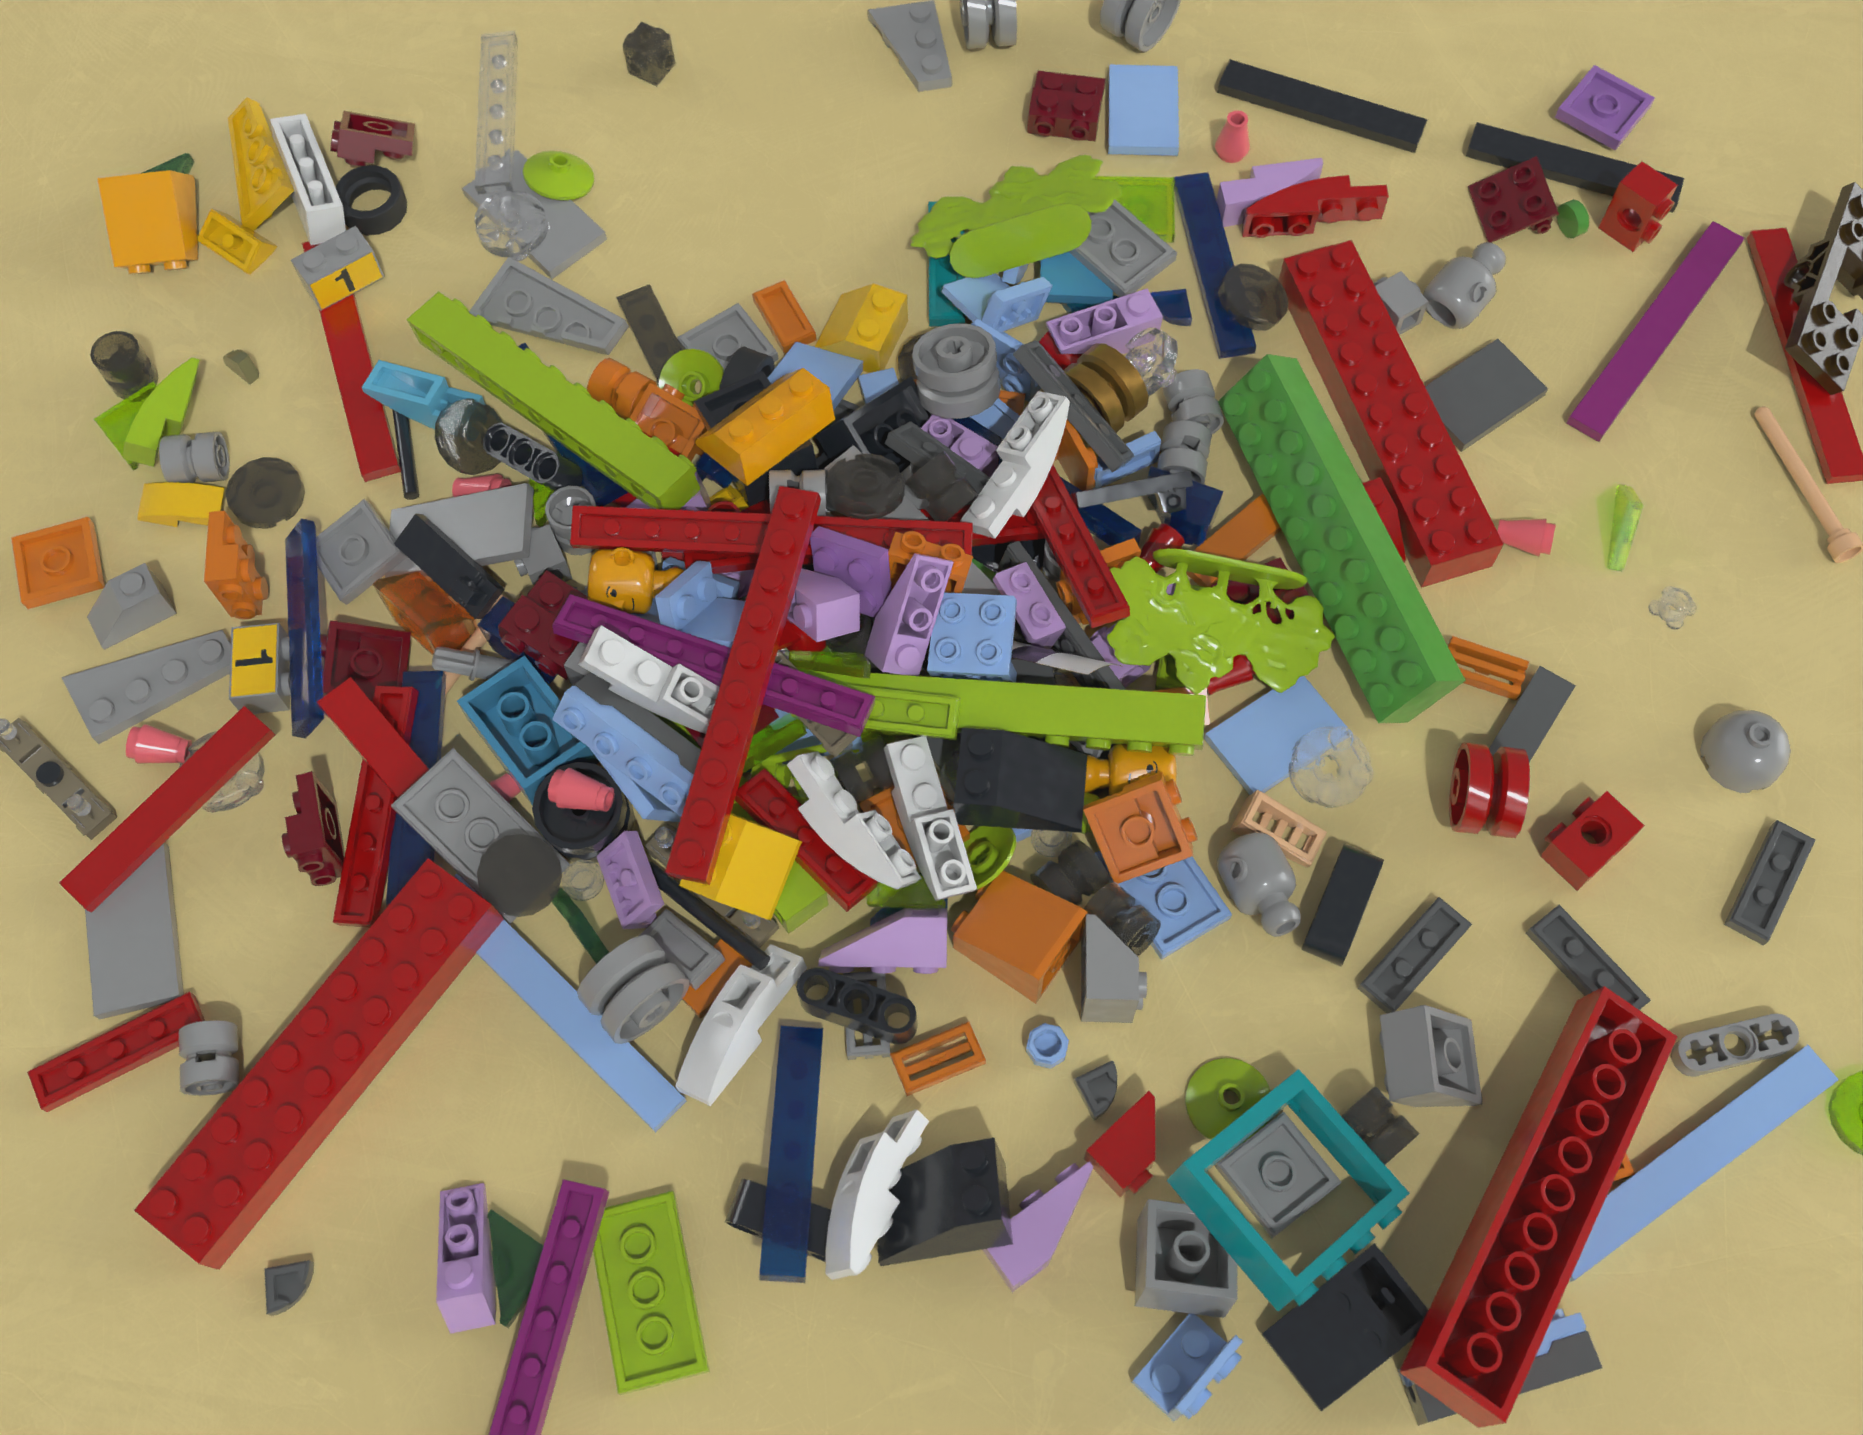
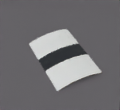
(1056, 659)

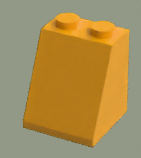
(150, 220)

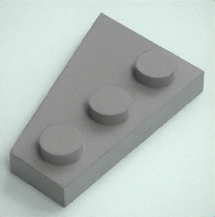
(917, 41)

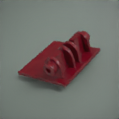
(1514, 201)

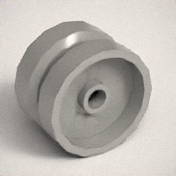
(979, 14)
(1139, 20)
(956, 370)
(633, 989)

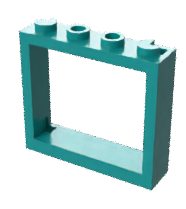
(1240, 1237)

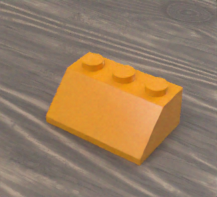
(770, 425)

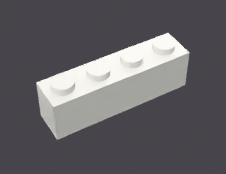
(312, 183)

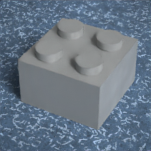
(1181, 1263)

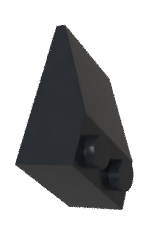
(725, 401)
(871, 423)
(1018, 782)
(949, 1205)

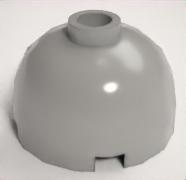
(1746, 750)

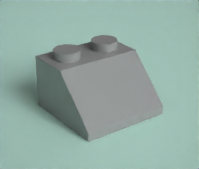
(1109, 976)
(1430, 1058)

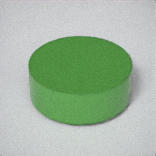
(1573, 218)

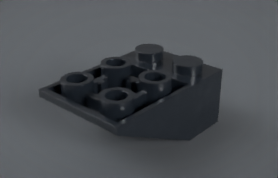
(1347, 1327)

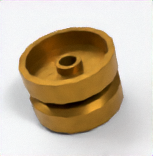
(1109, 384)

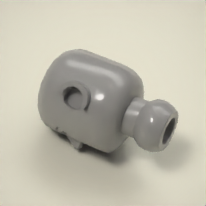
(1464, 286)
(1260, 881)

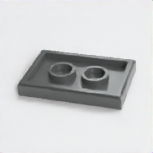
(1483, 393)

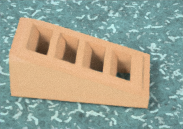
(1285, 817)

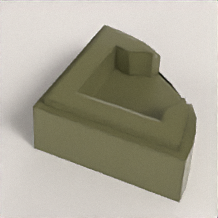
(242, 365)

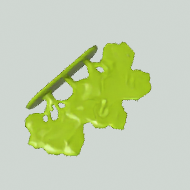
(1022, 220)
(1208, 628)

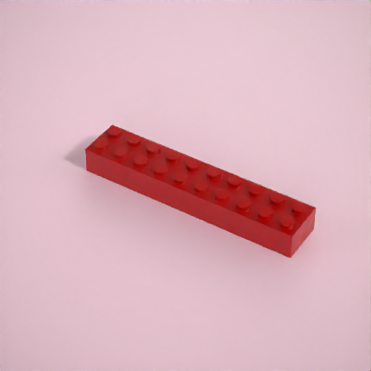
(1389, 413)
(319, 1066)
(1539, 1210)

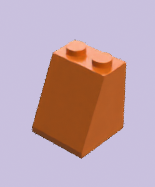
(1019, 933)

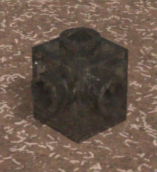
(649, 53)

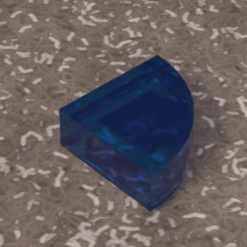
(1174, 306)

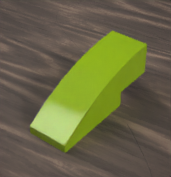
(161, 414)

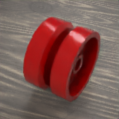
(1489, 790)

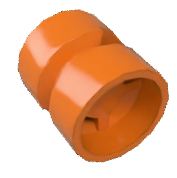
(617, 386)

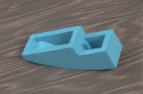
(413, 392)

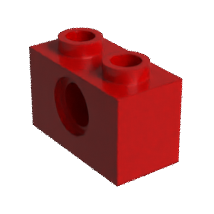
(1638, 207)
(1605, 821)

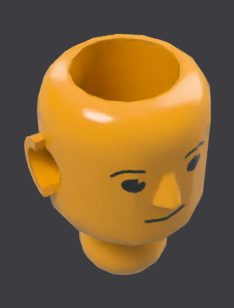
(627, 579)
(1127, 767)

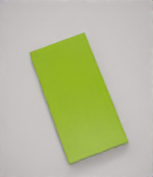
(648, 1294)

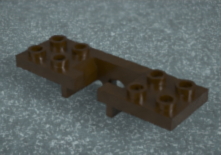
(1821, 335)

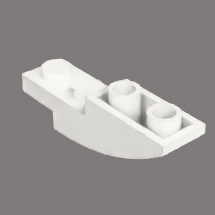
(1026, 458)
(649, 682)
(926, 819)
(857, 837)
(731, 1024)
(863, 1197)

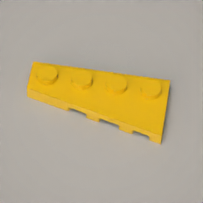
(257, 165)

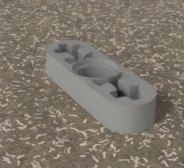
(1748, 1032)

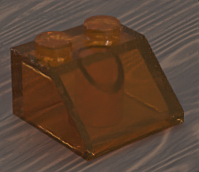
(425, 611)

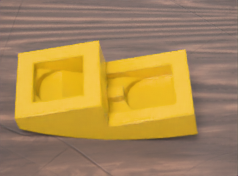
(175, 501)

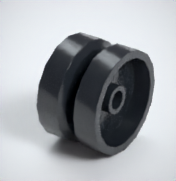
(579, 832)

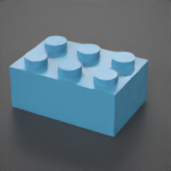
(516, 723)

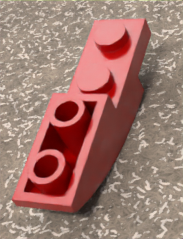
(1318, 200)

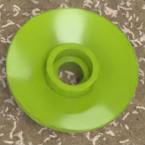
(558, 175)
(687, 368)
(989, 852)
(1205, 1094)

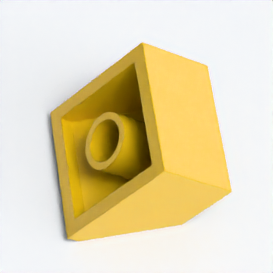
(866, 325)
(750, 868)

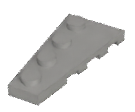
(544, 309)
(145, 684)

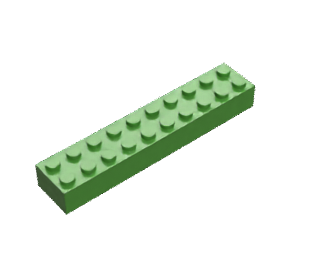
(1340, 541)

